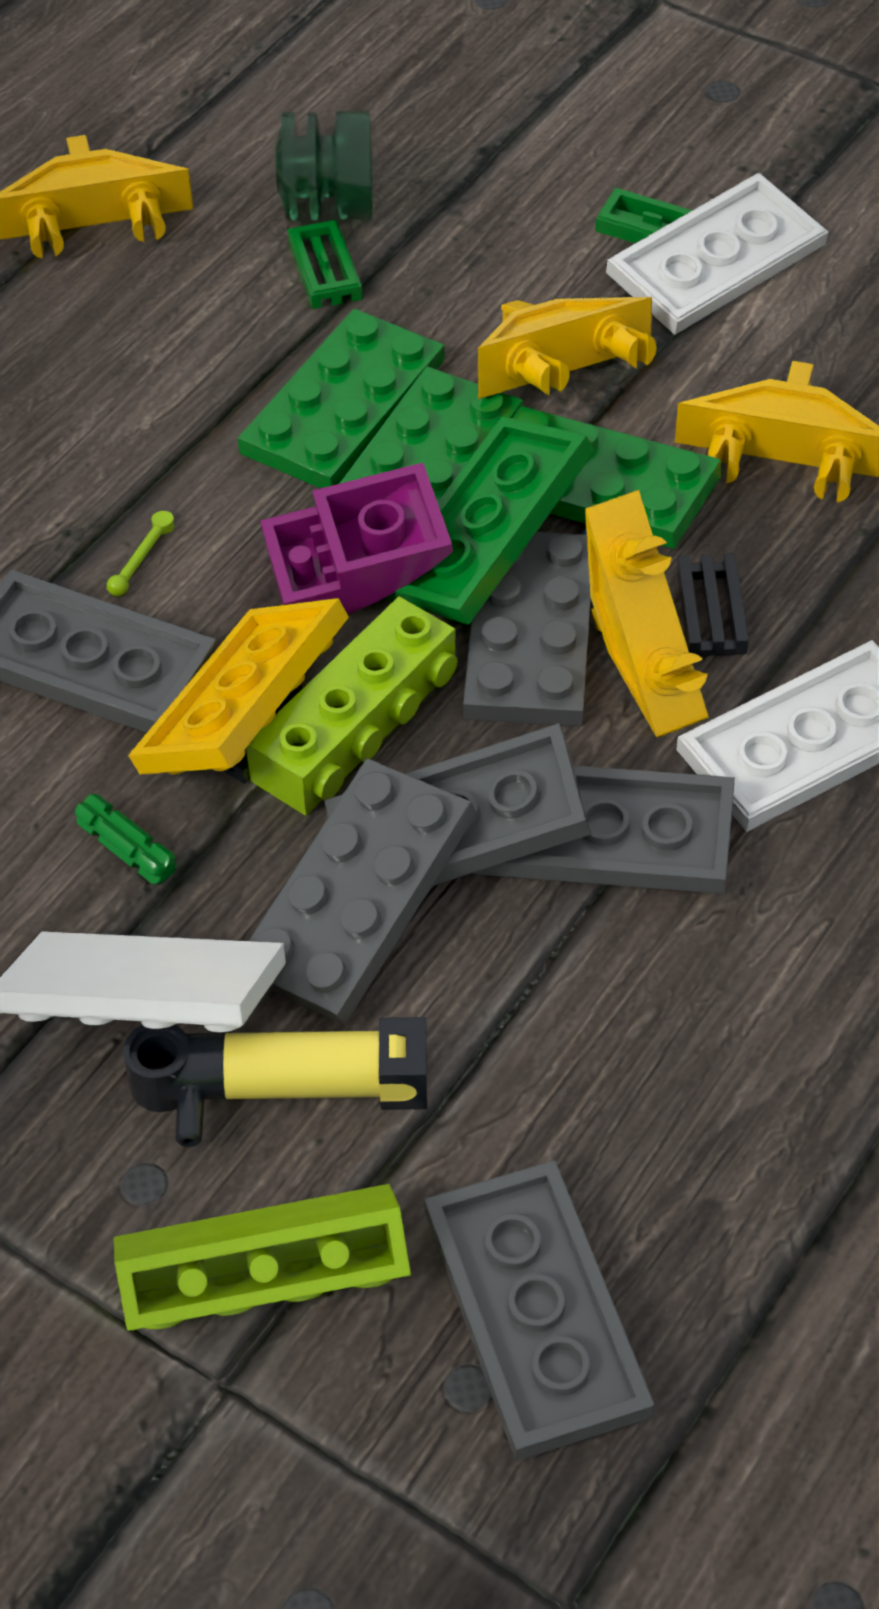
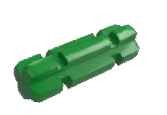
(125, 839)

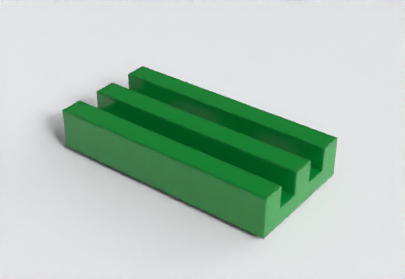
(635, 216)
(331, 288)

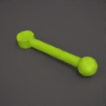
(162, 524)

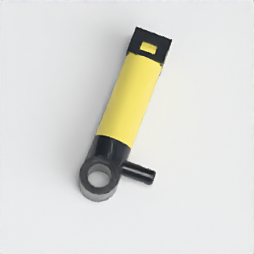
(275, 1066)

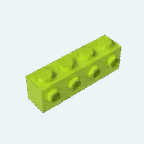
(352, 706)
(260, 1257)

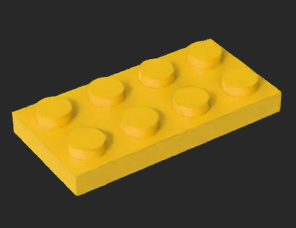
(239, 688)

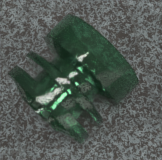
(326, 166)

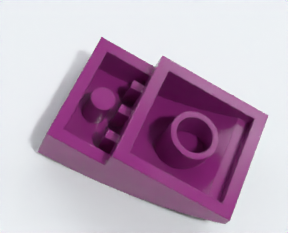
(358, 540)

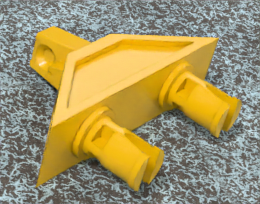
(89, 191)
(562, 335)
(784, 424)
(639, 615)

